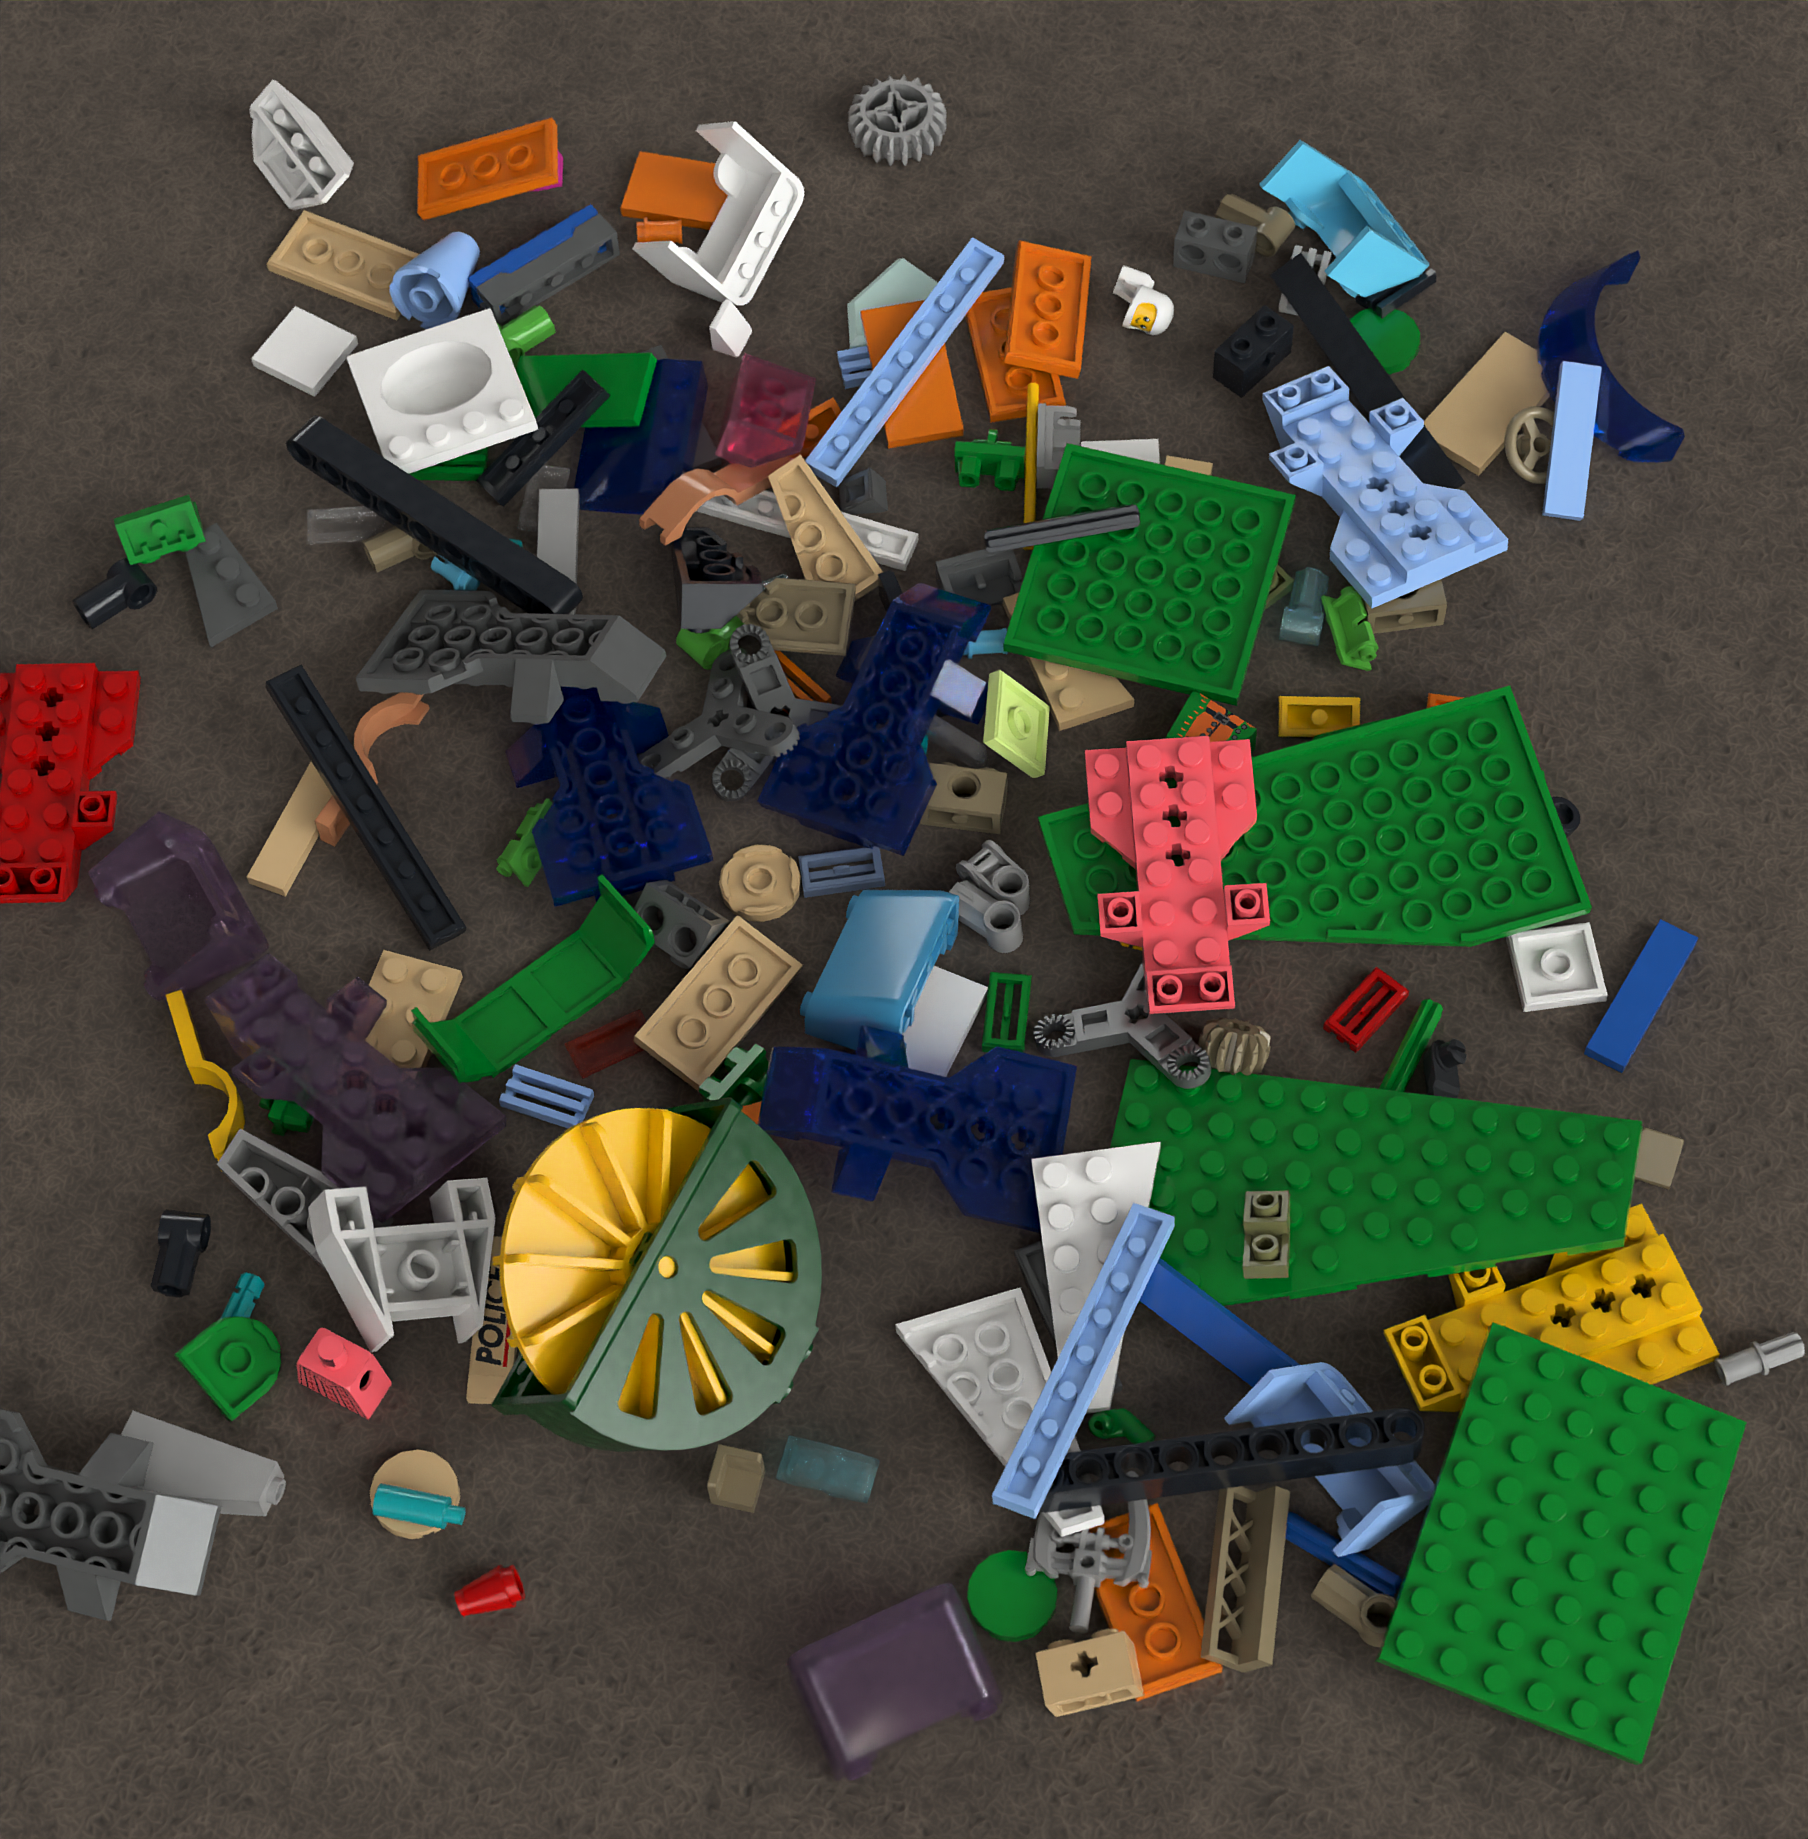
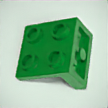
(160, 530)

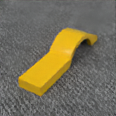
(206, 1073)

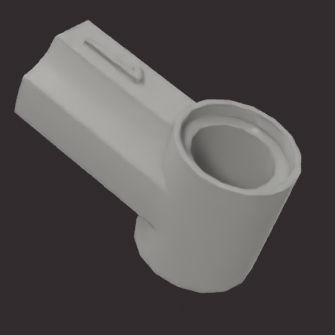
(985, 913)

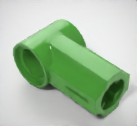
(526, 332)
(707, 646)

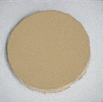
(757, 895)
(420, 1472)

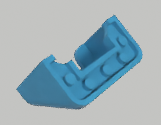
(880, 963)

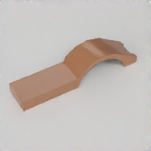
(695, 487)
(393, 712)

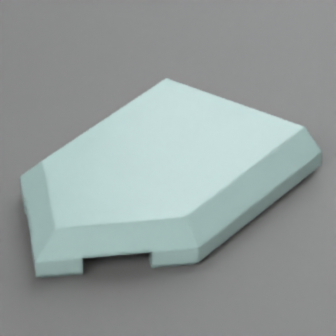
(894, 286)

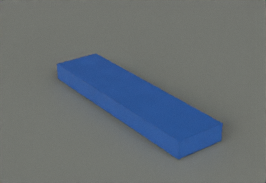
(1641, 996)
(1211, 1325)

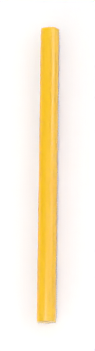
(1031, 455)

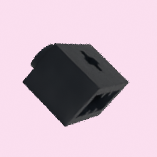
(1253, 351)

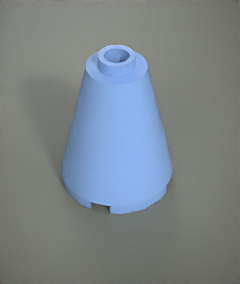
(436, 281)

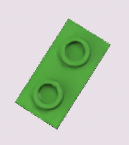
(1353, 642)
(522, 855)

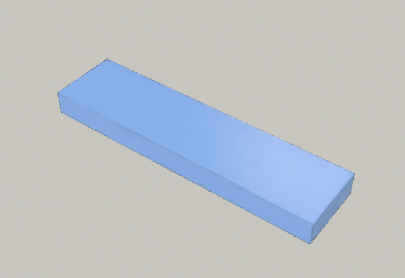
(1571, 441)

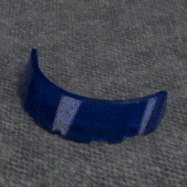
(1571, 336)

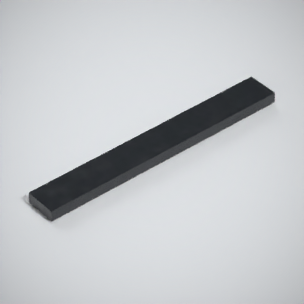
(1358, 364)
(365, 807)

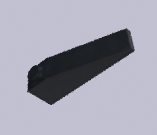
(710, 580)

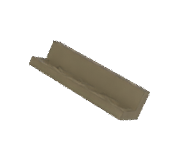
(1253, 1581)

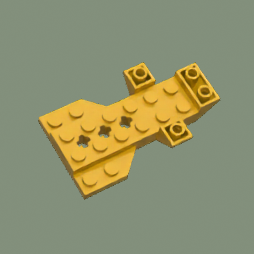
(1636, 1336)

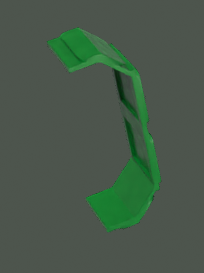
(543, 994)

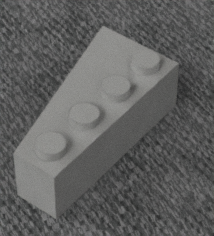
(278, 1186)

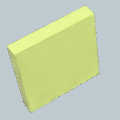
(1016, 724)

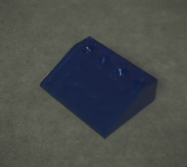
(633, 465)

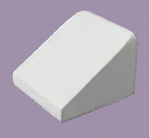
(729, 330)

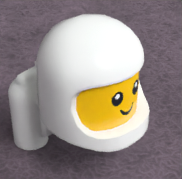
(1148, 308)

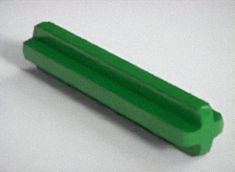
(1412, 1046)

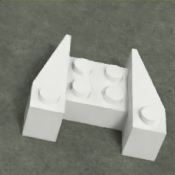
(408, 1268)

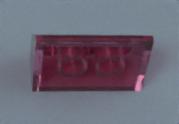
(764, 413)

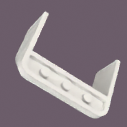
(747, 228)

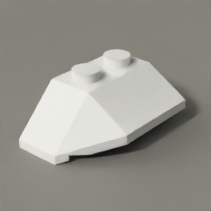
(296, 149)

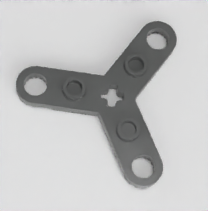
(767, 691)
(722, 723)
(1110, 1025)

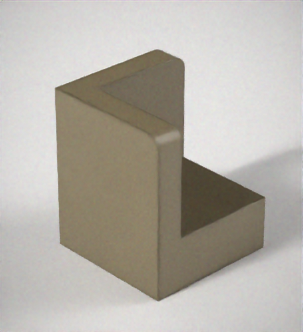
(736, 1478)

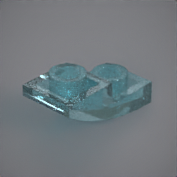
(828, 1469)

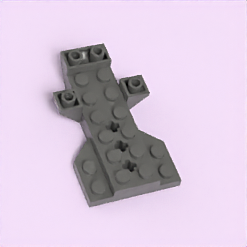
(475, 642)
(99, 1522)

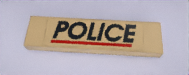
(490, 1352)

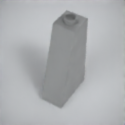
(206, 1468)

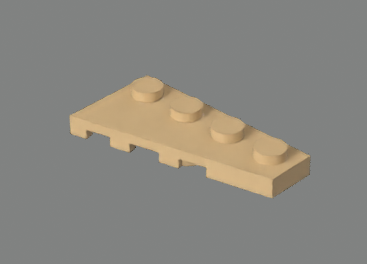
(820, 532)
(1074, 693)

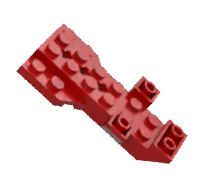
(55, 815)

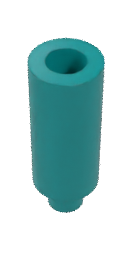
(416, 1507)

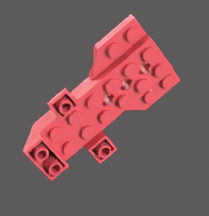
(1177, 910)

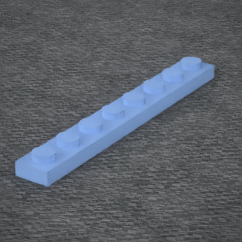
(904, 362)
(1083, 1361)

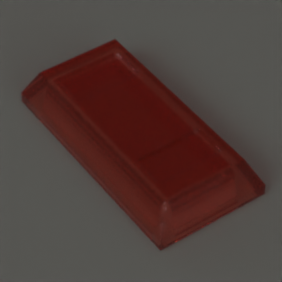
(606, 1044)

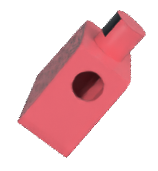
(335, 1371)

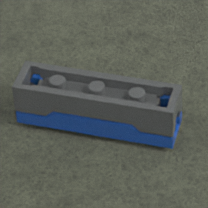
(544, 265)

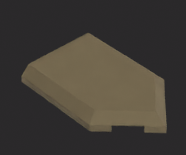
(804, 615)

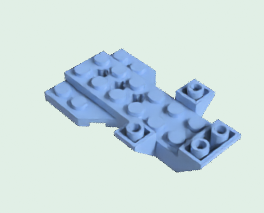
(1391, 524)

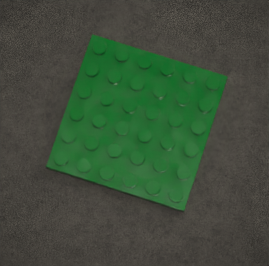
(1159, 599)

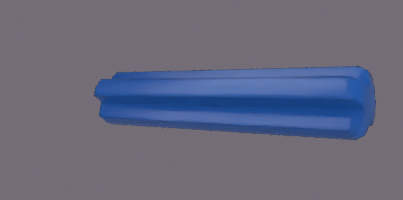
(1356, 1564)

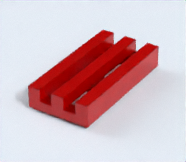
(1345, 1034)

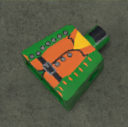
(1206, 718)

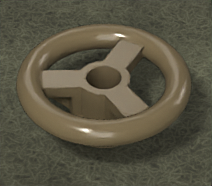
(1529, 447)

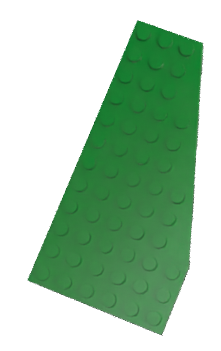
(1379, 836)
(1373, 1179)

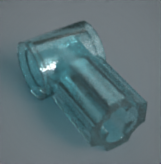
(1304, 616)

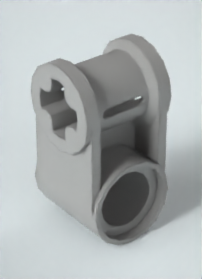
(996, 873)

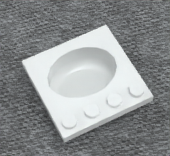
(442, 392)

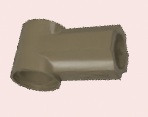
(1272, 224)
(392, 548)
(1353, 1603)

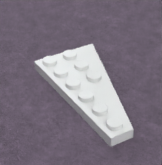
(1080, 1216)
(994, 1374)

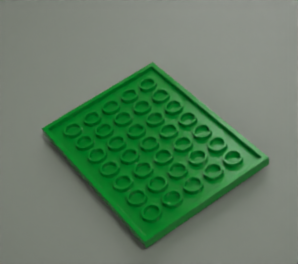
(1563, 1543)

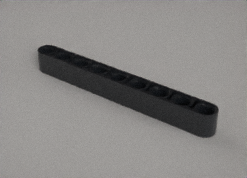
(432, 519)
(1243, 1448)

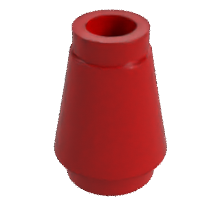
(491, 1592)

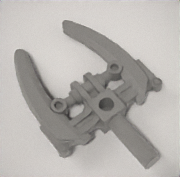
(1089, 1563)

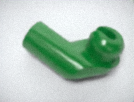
(1119, 1424)

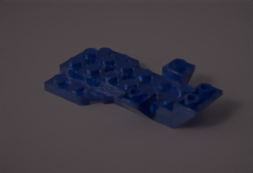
(895, 678)
(575, 838)
(884, 1112)

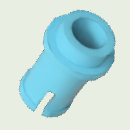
(458, 577)
(987, 642)

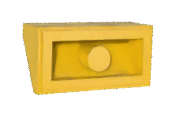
(1316, 715)

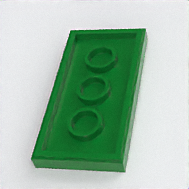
(621, 375)

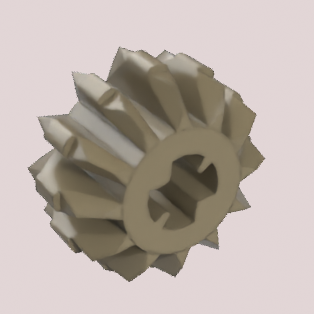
(1235, 1045)

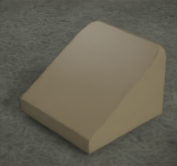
(1658, 1158)

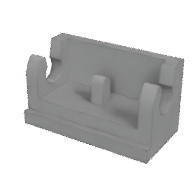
(1052, 439)

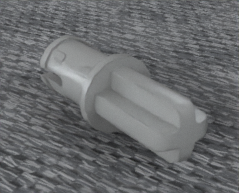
(1759, 1358)

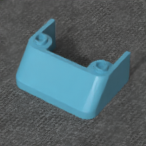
(1349, 218)

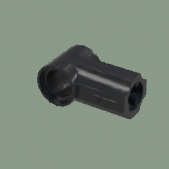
(123, 588)
(180, 1241)

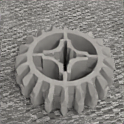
(897, 120)

